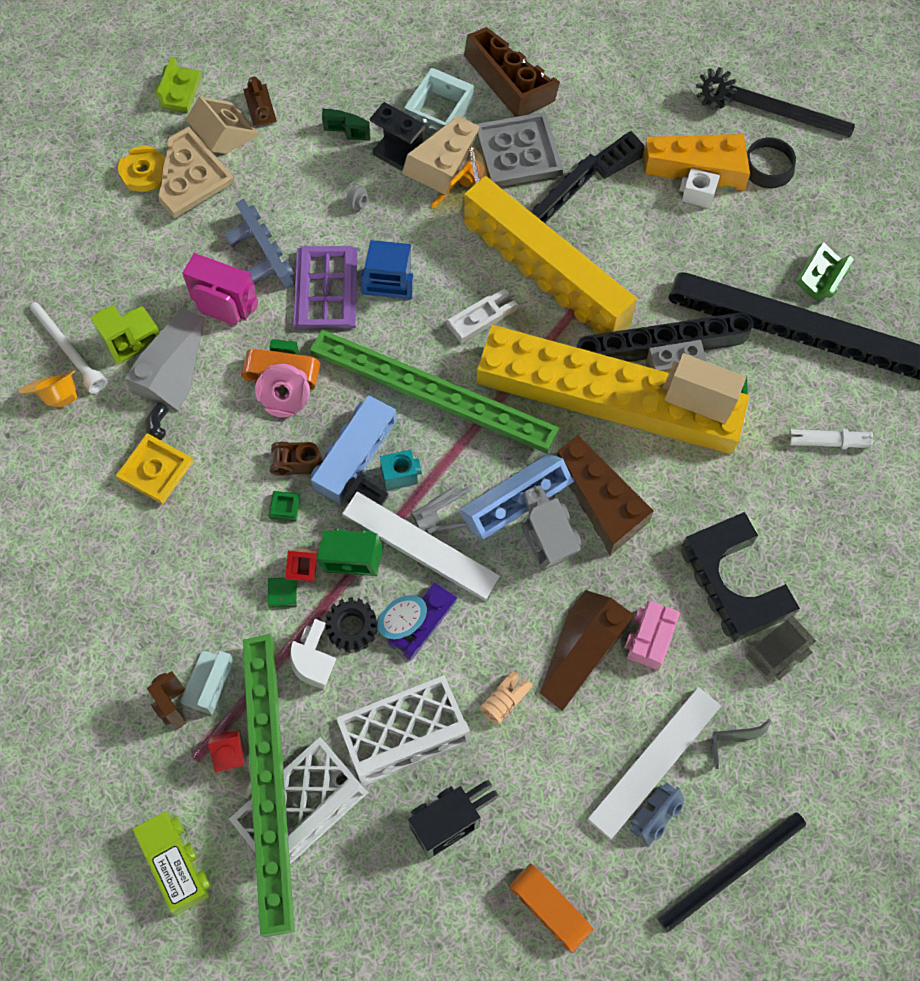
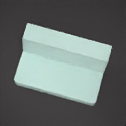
(207, 681)

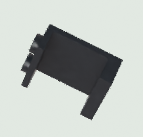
(400, 134)

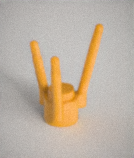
(464, 177)

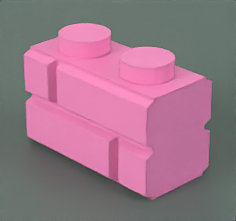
(653, 634)

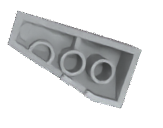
(167, 365)

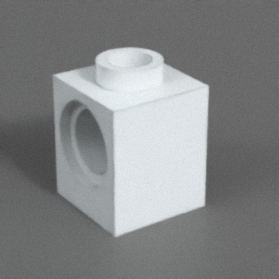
(699, 187)

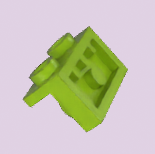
(177, 87)

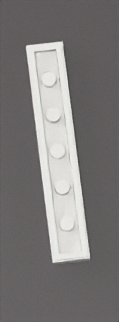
(421, 546)
(653, 763)

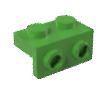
(823, 273)

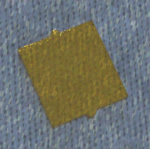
(478, 165)

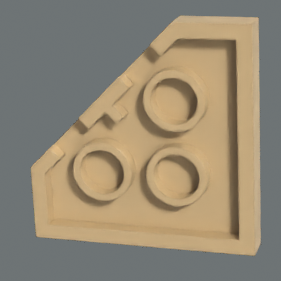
(190, 173)

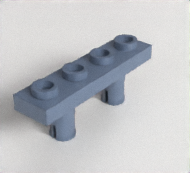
(272, 262)

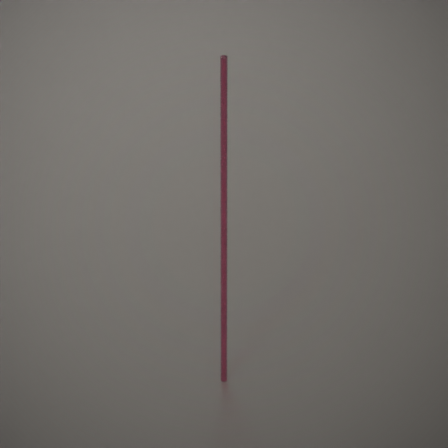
(283, 655)

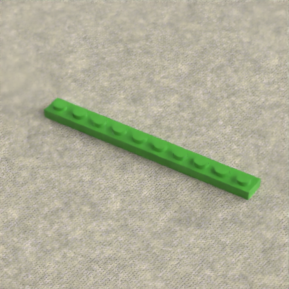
(435, 391)
(268, 788)

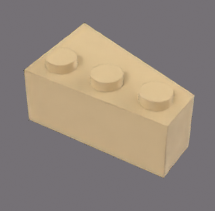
(441, 155)

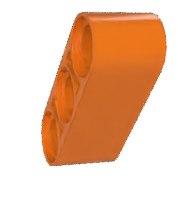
(258, 360)
(552, 907)

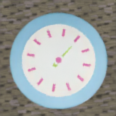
(402, 617)

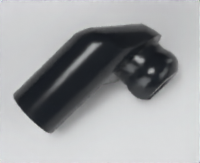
(153, 424)

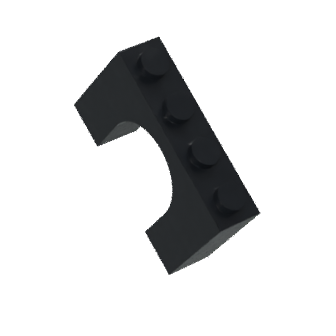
(739, 614)

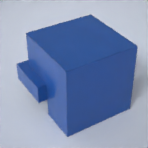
(388, 270)

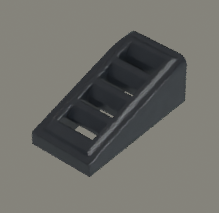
(630, 145)

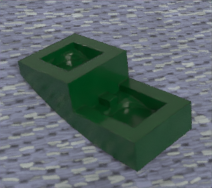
(354, 126)

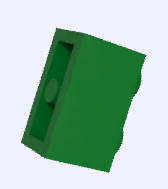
(350, 552)

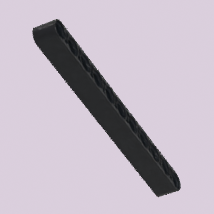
(798, 324)

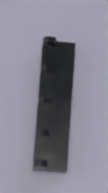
(566, 189)

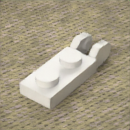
(481, 316)

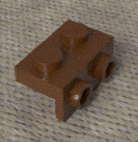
(163, 690)

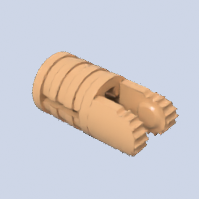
(503, 700)

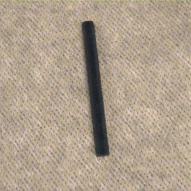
(792, 111)
(731, 872)

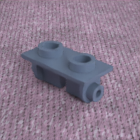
(651, 825)

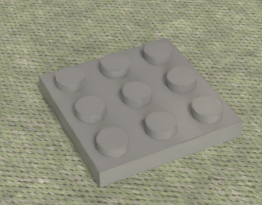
(519, 149)

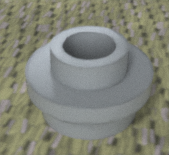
(357, 198)

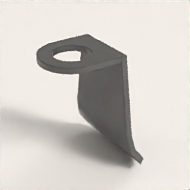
(739, 734)

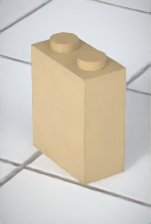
(703, 388)

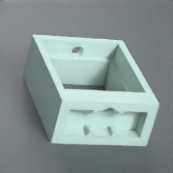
(438, 82)

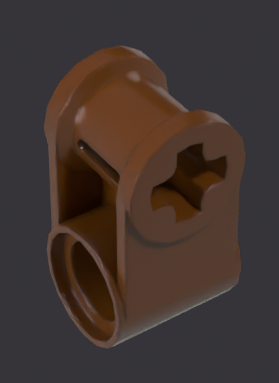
(289, 458)

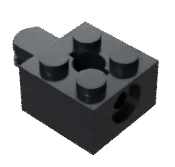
(449, 817)

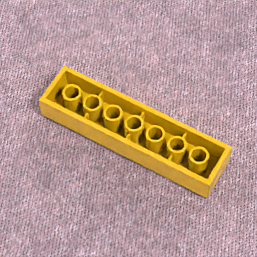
(547, 258)

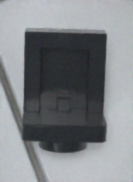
(365, 488)

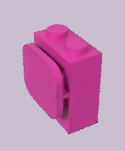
(220, 289)

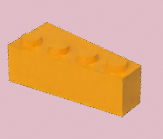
(715, 154)

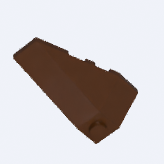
(585, 640)

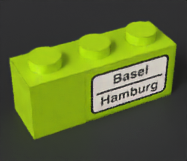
(172, 862)

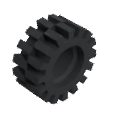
(346, 609)

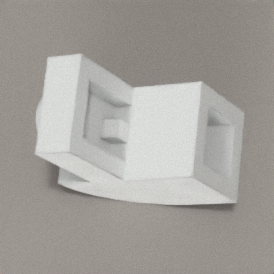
(306, 662)

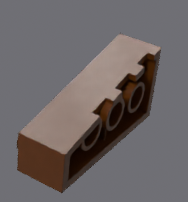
(509, 74)
(604, 496)

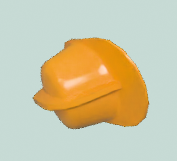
(53, 390)

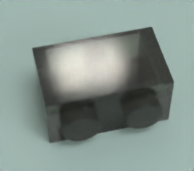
(780, 649)

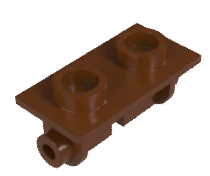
(259, 102)

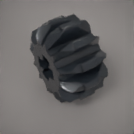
(707, 88)

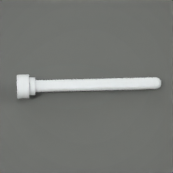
(93, 379)

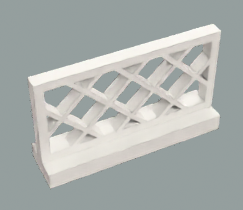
(408, 753)
(325, 815)

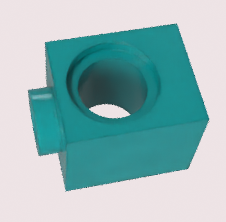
(391, 462)

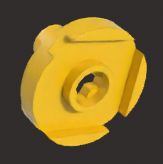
(139, 157)

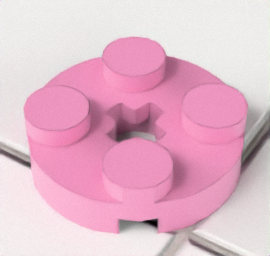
(292, 379)

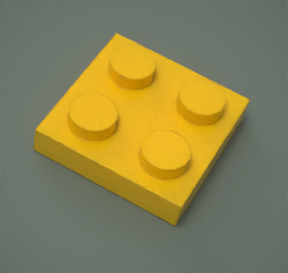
(154, 468)

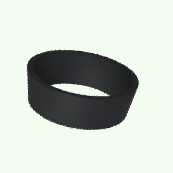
(771, 181)

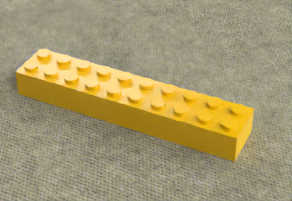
(599, 388)

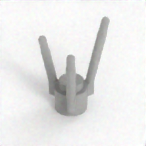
(427, 516)

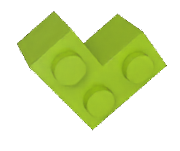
(124, 334)

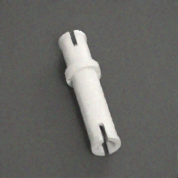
(841, 439)

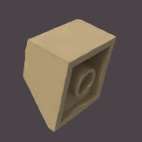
(220, 124)

